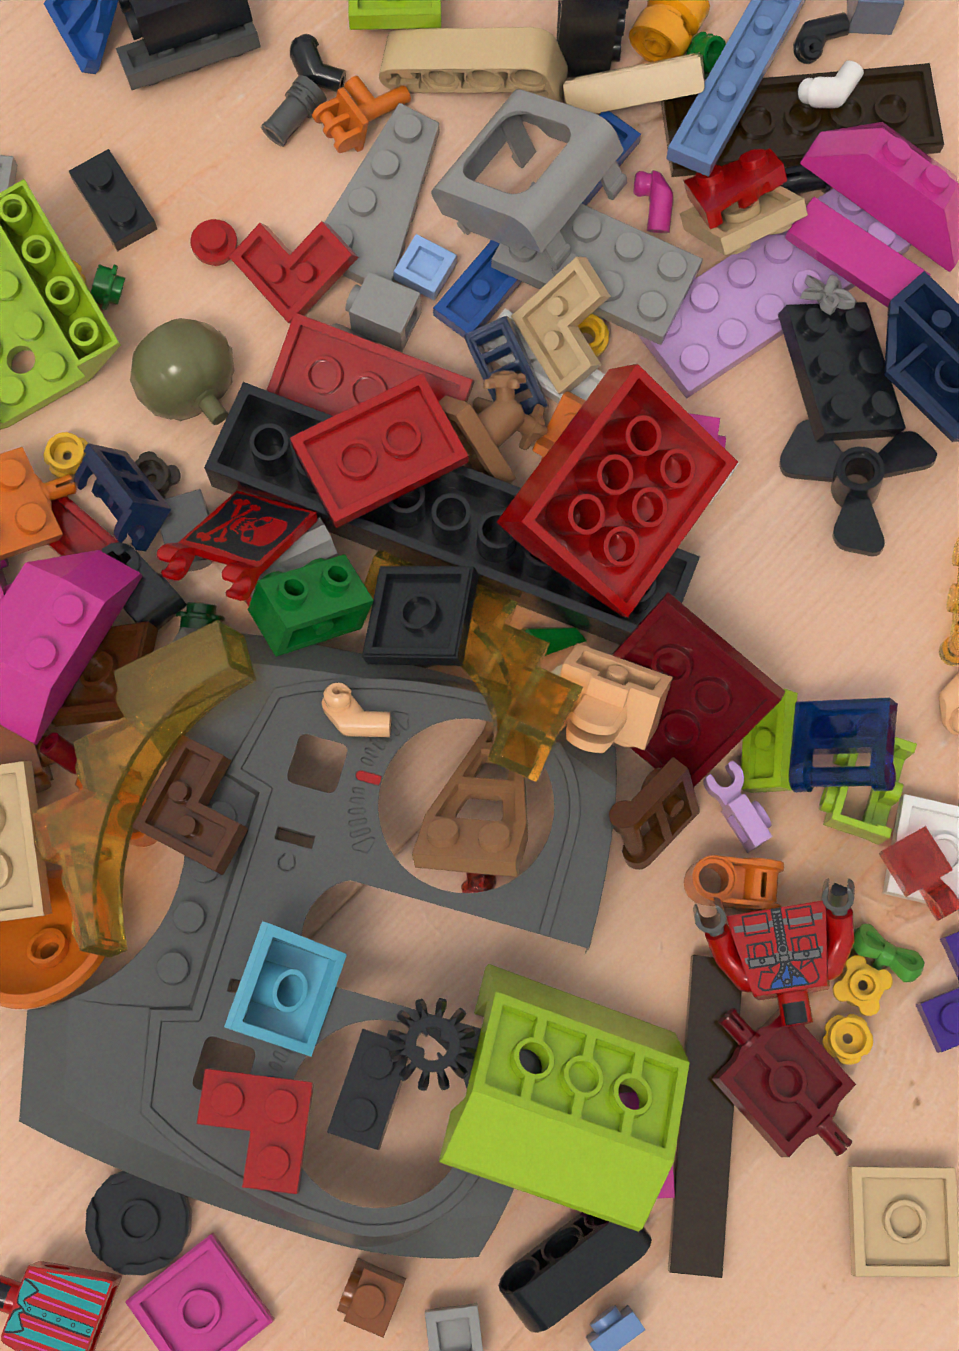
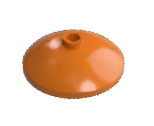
(41, 955)

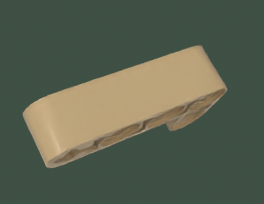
(474, 61)

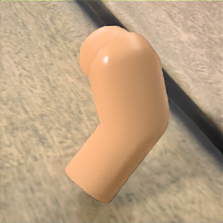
(349, 716)

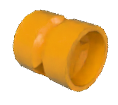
(667, 27)

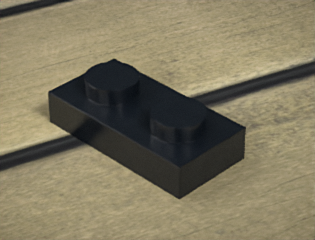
(113, 200)
(368, 1091)

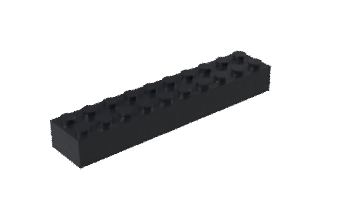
(433, 525)

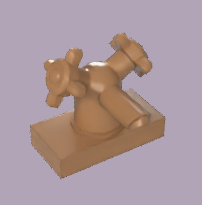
(491, 423)

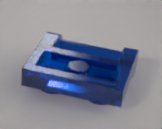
(844, 728)

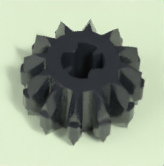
(447, 1035)

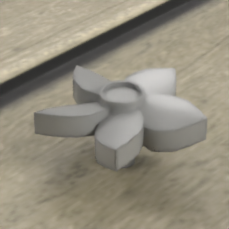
(829, 295)

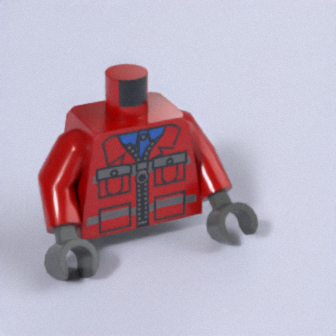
(784, 949)

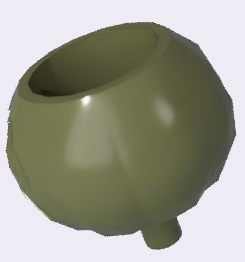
(183, 370)

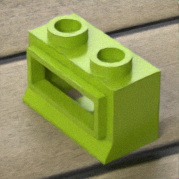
(879, 802)

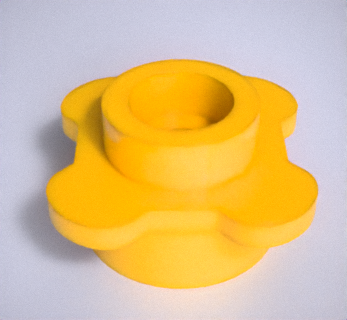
(847, 987)

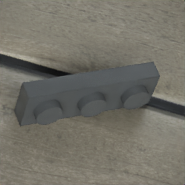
(149, 70)

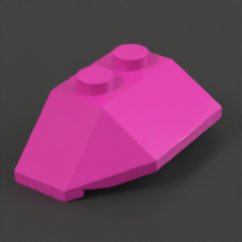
(893, 185)
(52, 629)

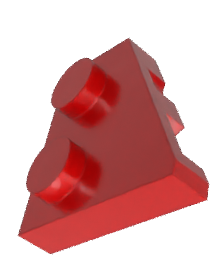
(739, 181)

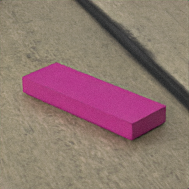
(852, 252)

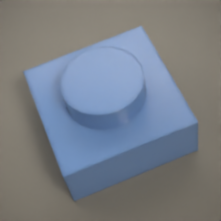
(614, 1329)

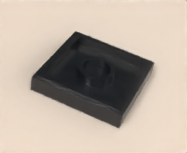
(421, 615)

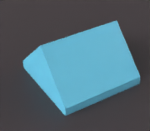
(285, 989)

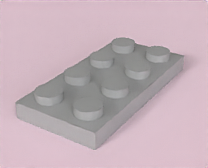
(637, 269)

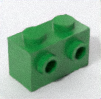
(309, 604)

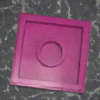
(200, 1303)

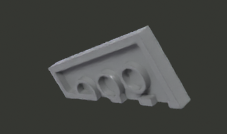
(384, 194)

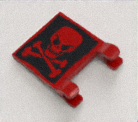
(244, 535)

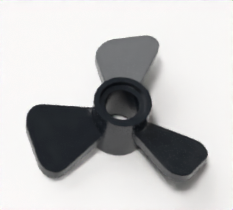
(857, 524)

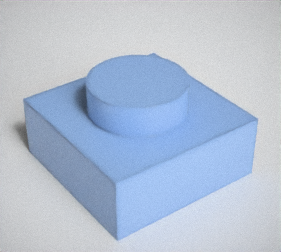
(425, 267)

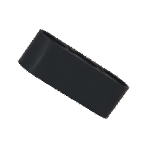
(570, 1269)

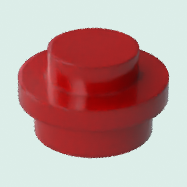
(213, 242)

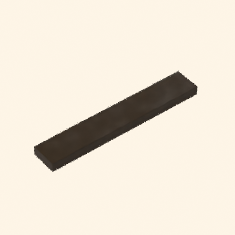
(704, 1128)

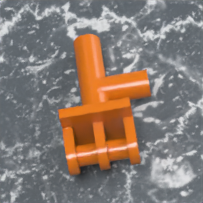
(349, 121)

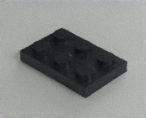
(841, 372)

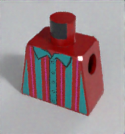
(56, 1307)

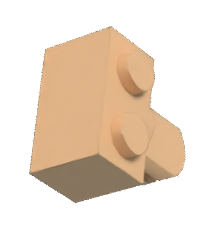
(616, 703)

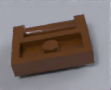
(668, 806)

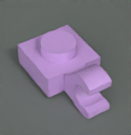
(745, 818)

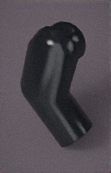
(814, 34)
(309, 64)

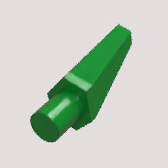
(558, 637)

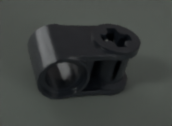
(153, 597)

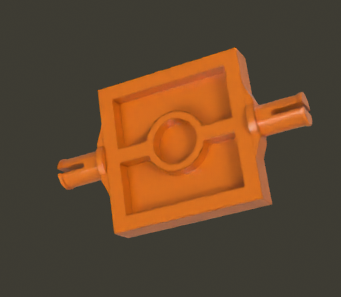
(26, 505)

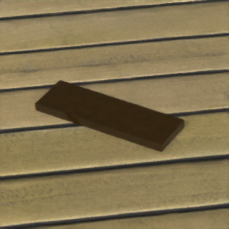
(778, 119)

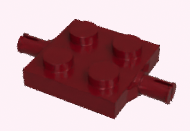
(784, 1083)

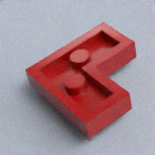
(296, 278)
(275, 1115)

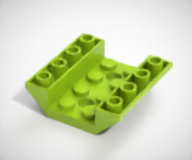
(43, 312)
(566, 1127)

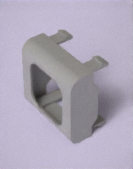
(539, 213)

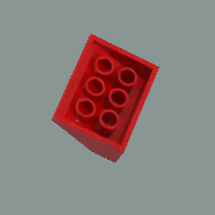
(619, 489)

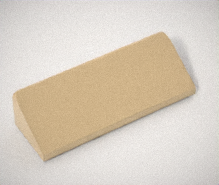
(637, 84)

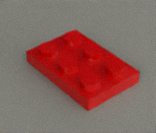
(379, 450)

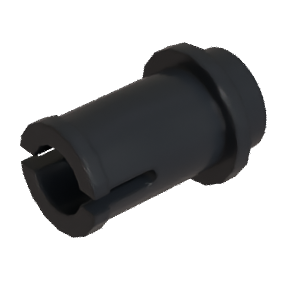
(802, 180)

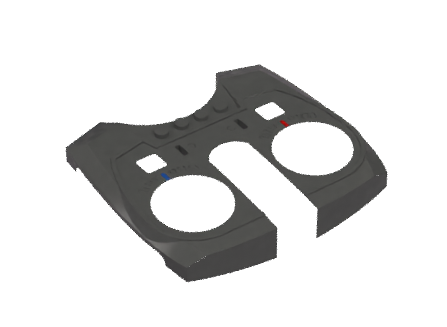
(121, 1059)

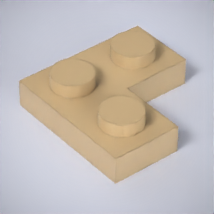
(552, 320)

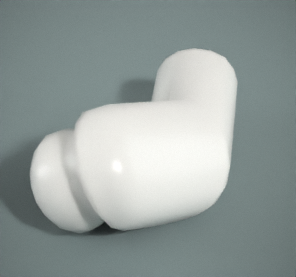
(831, 91)

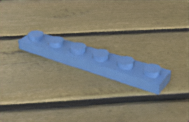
(732, 84)

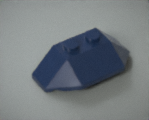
(925, 351)

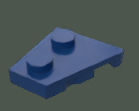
(84, 28)

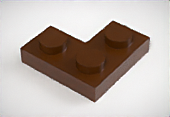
(179, 812)

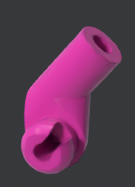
(660, 199)

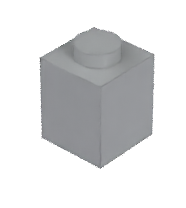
(384, 311)

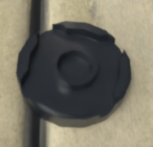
(137, 1224)

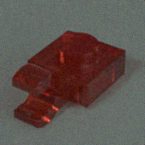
(919, 865)

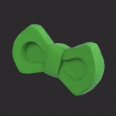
(904, 962)

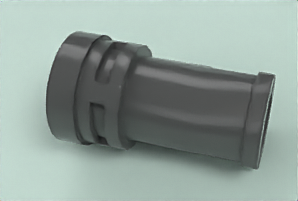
(300, 103)

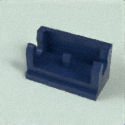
(125, 493)

